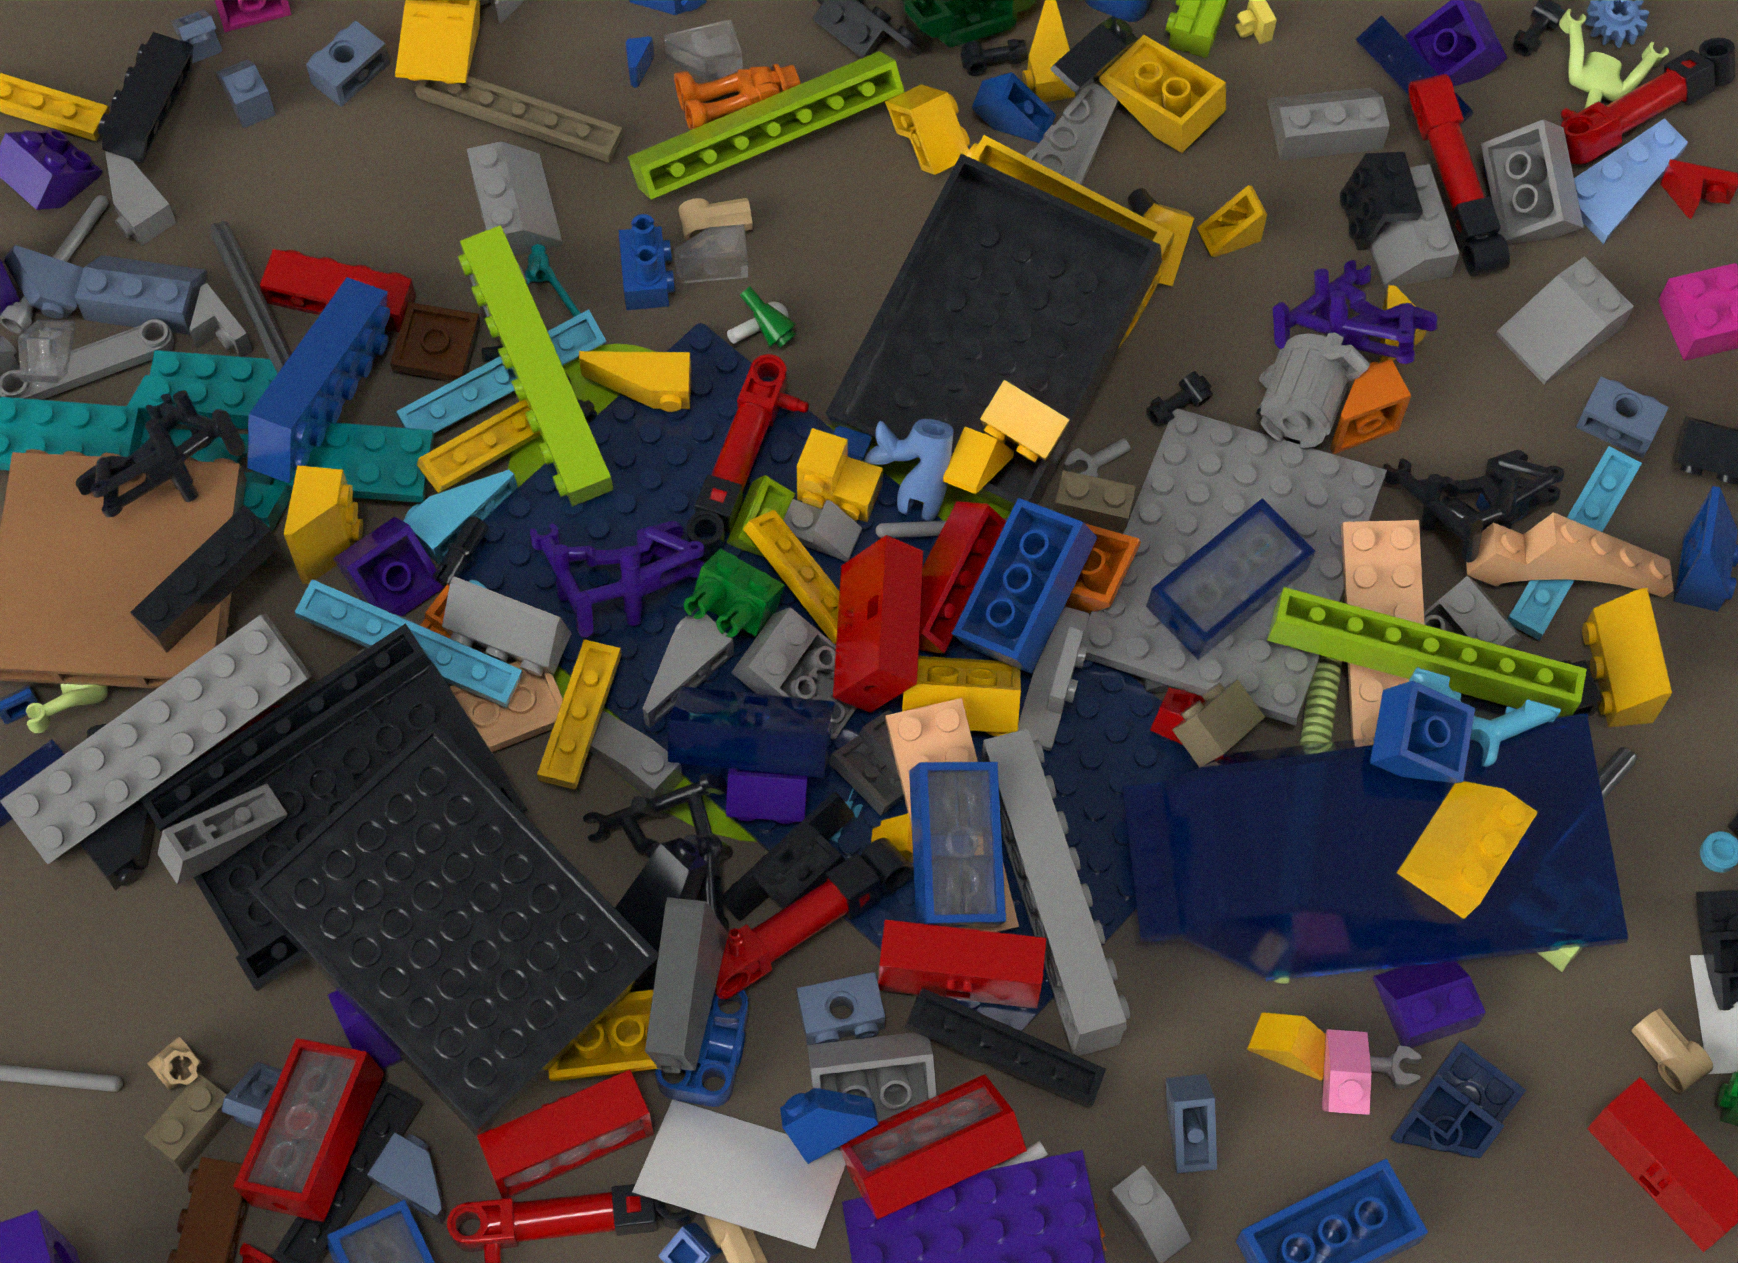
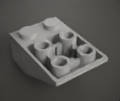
(1472, 614)
(794, 662)

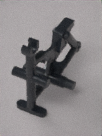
(159, 455)
(1498, 488)
(708, 844)

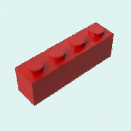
(311, 282)
(954, 570)

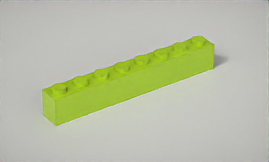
(766, 124)
(536, 366)
(1403, 645)

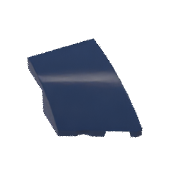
(1460, 1105)

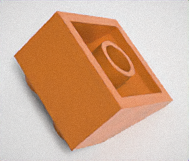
(1372, 407)
(1103, 570)

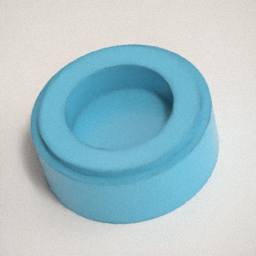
(1719, 852)

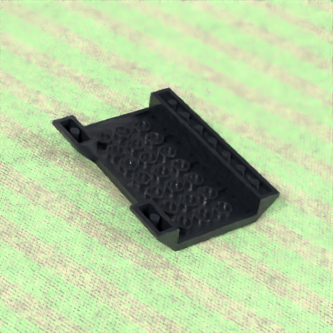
(347, 718)

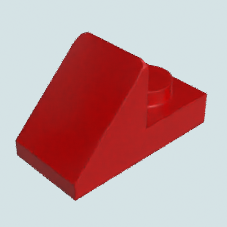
(1691, 182)

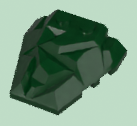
(964, 20)

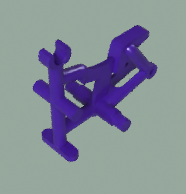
(1393, 324)
(634, 580)

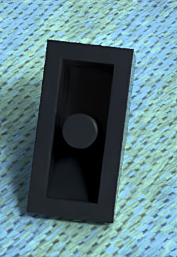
(122, 845)

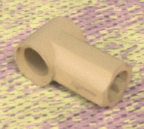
(699, 214)
(1678, 1060)
(175, 1064)
(736, 1242)

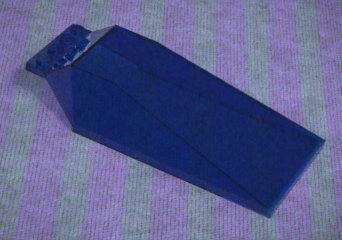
(1298, 851)

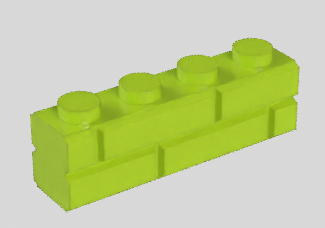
(1195, 25)

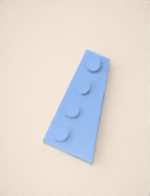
(1624, 178)

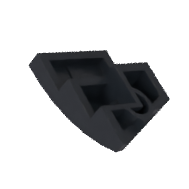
(1720, 943)

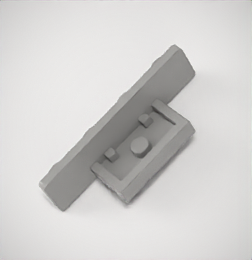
(1053, 679)

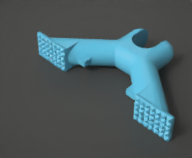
(1492, 732)

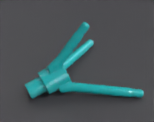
(539, 271)

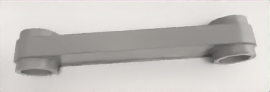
(97, 360)

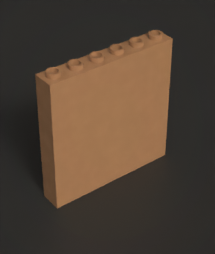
(79, 575)

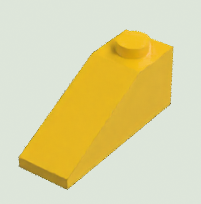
(1047, 48)
(650, 378)

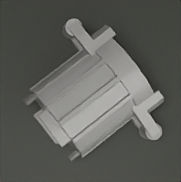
(1308, 387)

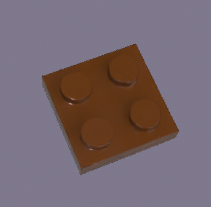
(435, 342)

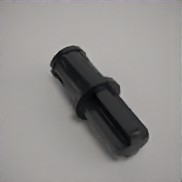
(460, 551)

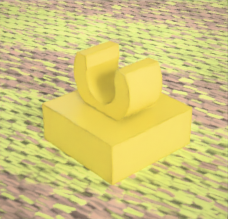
(1257, 20)

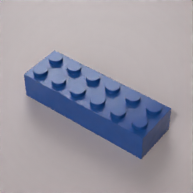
(317, 380)

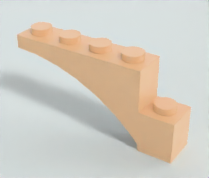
(1570, 551)

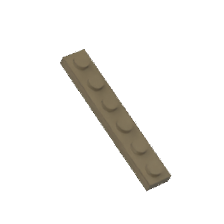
(525, 115)

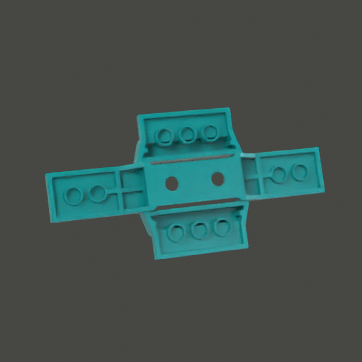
(375, 459)

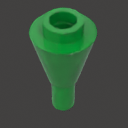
(773, 324)

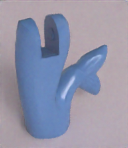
(932, 443)

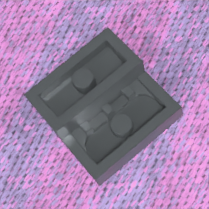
(871, 766)

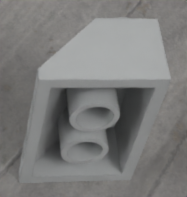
(1328, 123)
(1532, 183)
(514, 195)
(1417, 248)
(505, 627)
(888, 1069)

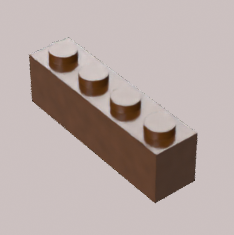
(214, 1215)

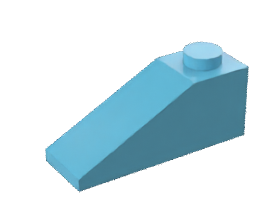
(445, 514)

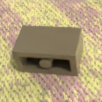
(1095, 501)
(1217, 723)
(189, 1123)

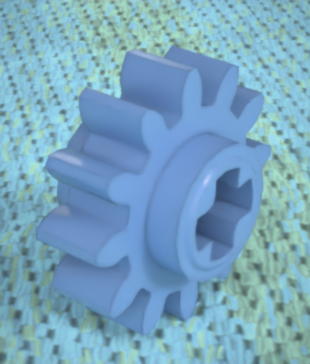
(1617, 20)

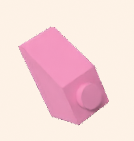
(1346, 1072)

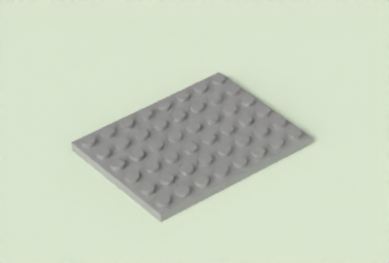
(1195, 489)

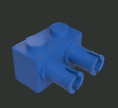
(643, 265)

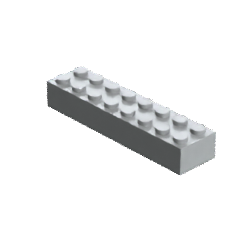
(156, 738)
(1054, 896)

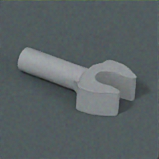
(1096, 460)
(1391, 1066)

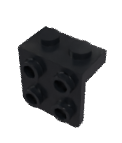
(1377, 194)

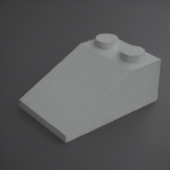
(1566, 320)

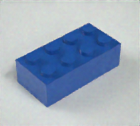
(1025, 585)
(1348, 1222)

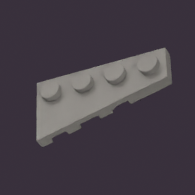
(1077, 135)

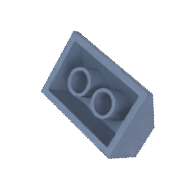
(137, 291)

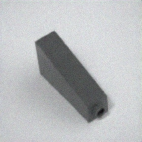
(684, 983)

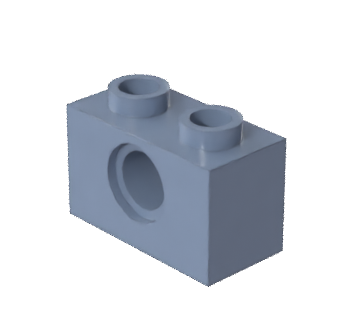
(365, 58)
(1628, 433)
(855, 992)

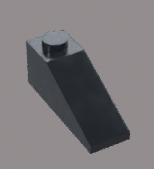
(1094, 53)

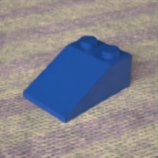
(1708, 556)

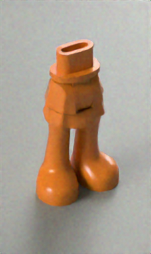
(751, 84)

